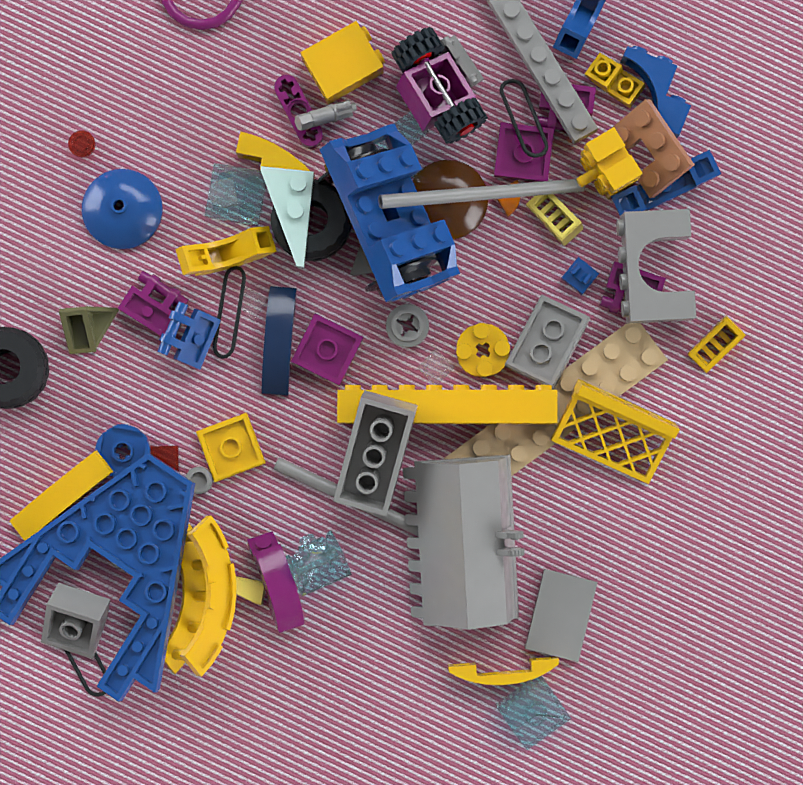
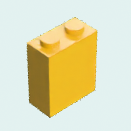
(343, 61)

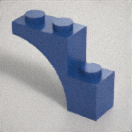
(658, 75)

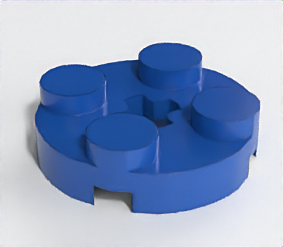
(114, 438)

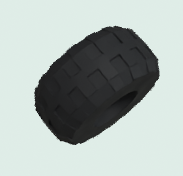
(332, 237)
(33, 369)

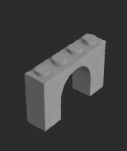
(641, 301)

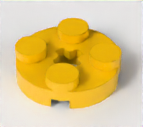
(498, 349)

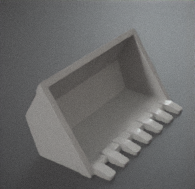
(464, 542)

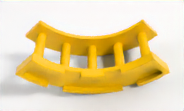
(206, 599)

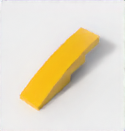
(61, 495)

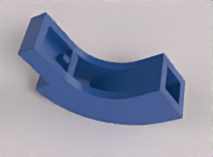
(578, 26)

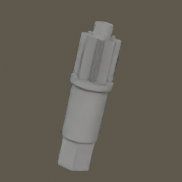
(325, 115)

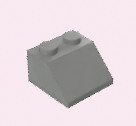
(75, 620)

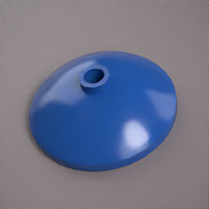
(136, 220)

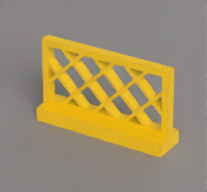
(624, 410)

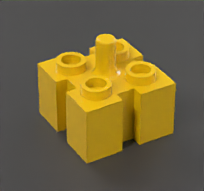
(609, 163)

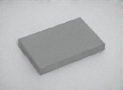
(547, 341)
(561, 615)

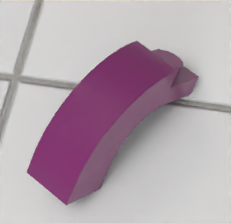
(277, 581)

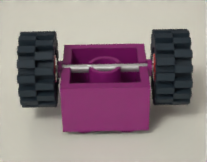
(436, 87)

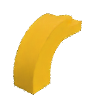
(226, 253)

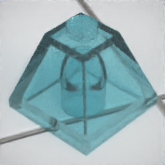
(533, 711)

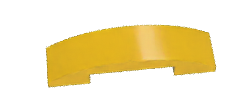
(538, 667)

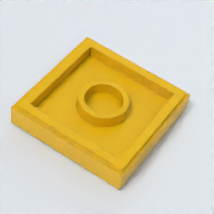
(231, 447)

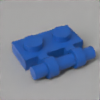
(196, 337)

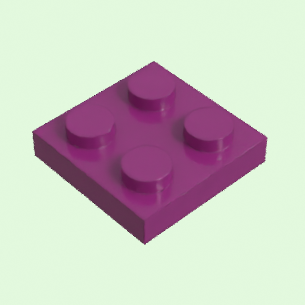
(513, 162)
(327, 349)

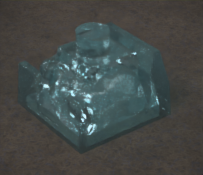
(317, 563)

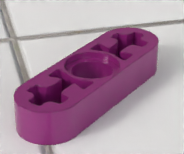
(283, 97)

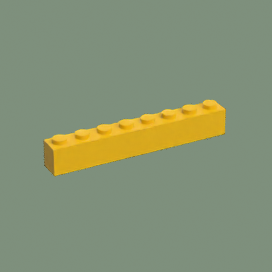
(462, 404)

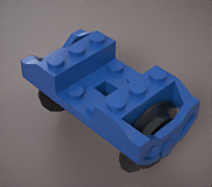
(395, 240)

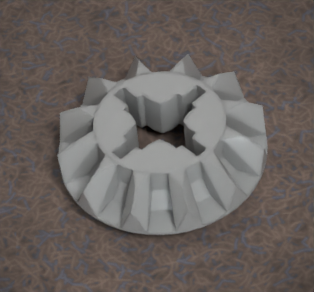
(403, 313)

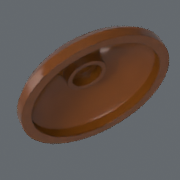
(460, 217)

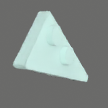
(291, 198)

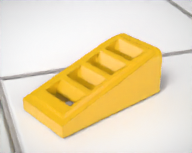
(717, 329)

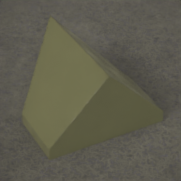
(85, 326)

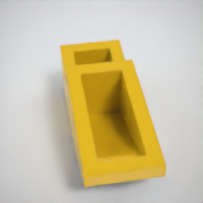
(266, 152)

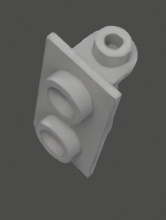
(462, 60)

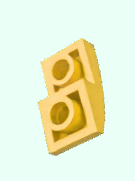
(614, 80)

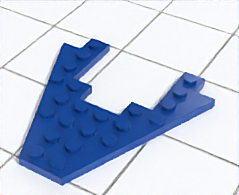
(139, 526)

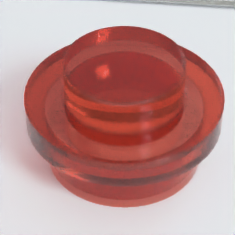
(81, 144)

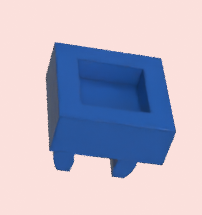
(579, 276)

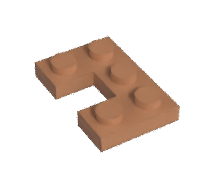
(670, 157)

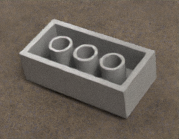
(375, 453)

